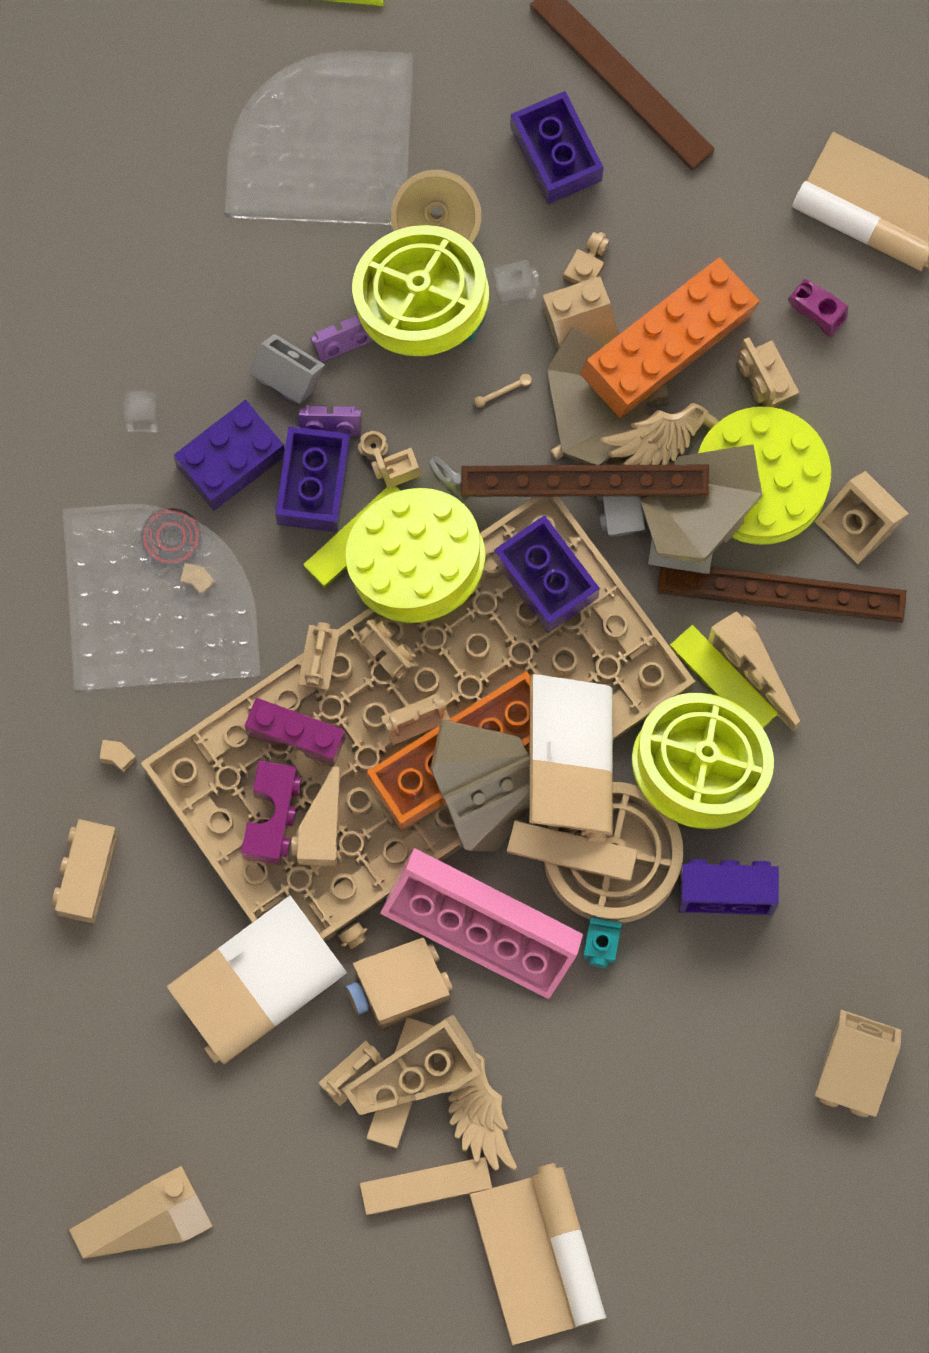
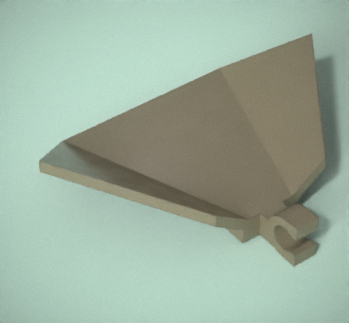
(580, 411)
(697, 525)
(481, 782)

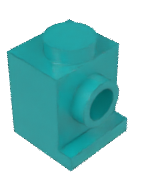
(598, 955)

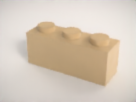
(85, 871)

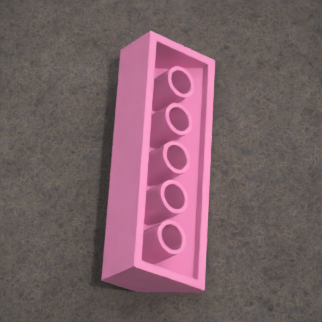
(482, 923)

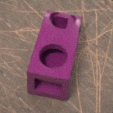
(819, 306)

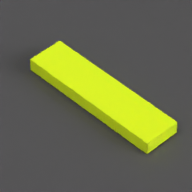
(330, 559)
(720, 675)

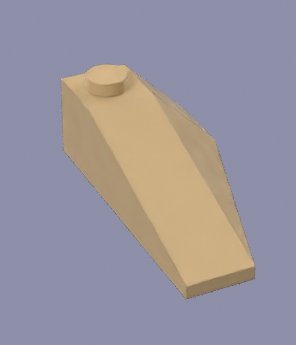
(149, 1217)

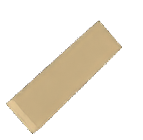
(572, 851)
(390, 1122)
(425, 1186)

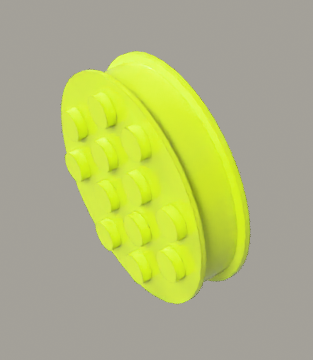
(420, 290)
(790, 467)
(415, 555)
(702, 760)

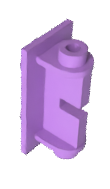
(332, 343)
(342, 420)

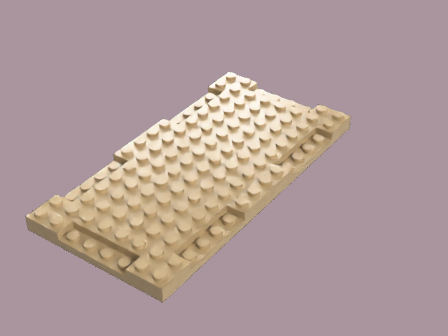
(461, 656)

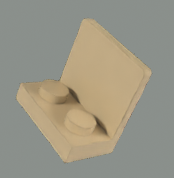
(766, 373)

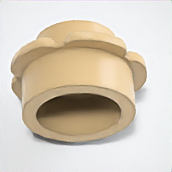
(372, 438)
(352, 935)

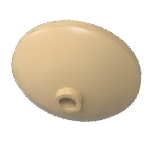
(437, 189)

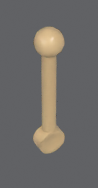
(525, 381)

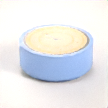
(357, 998)

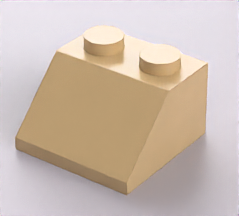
(583, 308)
(861, 516)

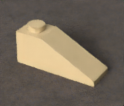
(319, 828)

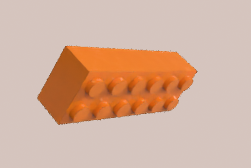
(669, 337)
(406, 777)

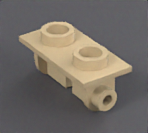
(381, 638)
(319, 656)
(415, 719)
(351, 1068)

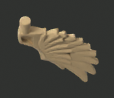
(659, 436)
(480, 1120)

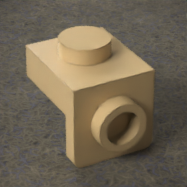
(396, 468)

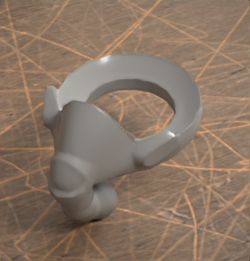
(451, 481)

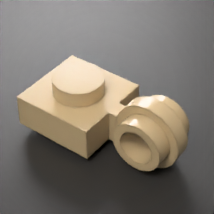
(584, 265)

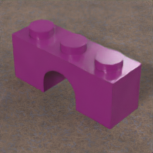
(281, 725)
(268, 840)

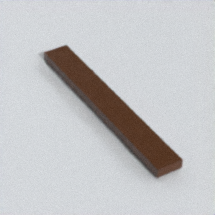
(624, 81)
(585, 481)
(785, 592)

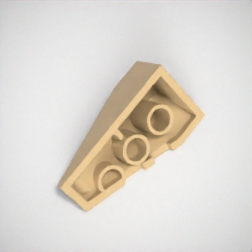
(744, 650)
(423, 1068)

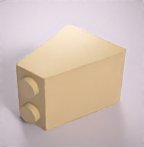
(402, 982)
(858, 1064)

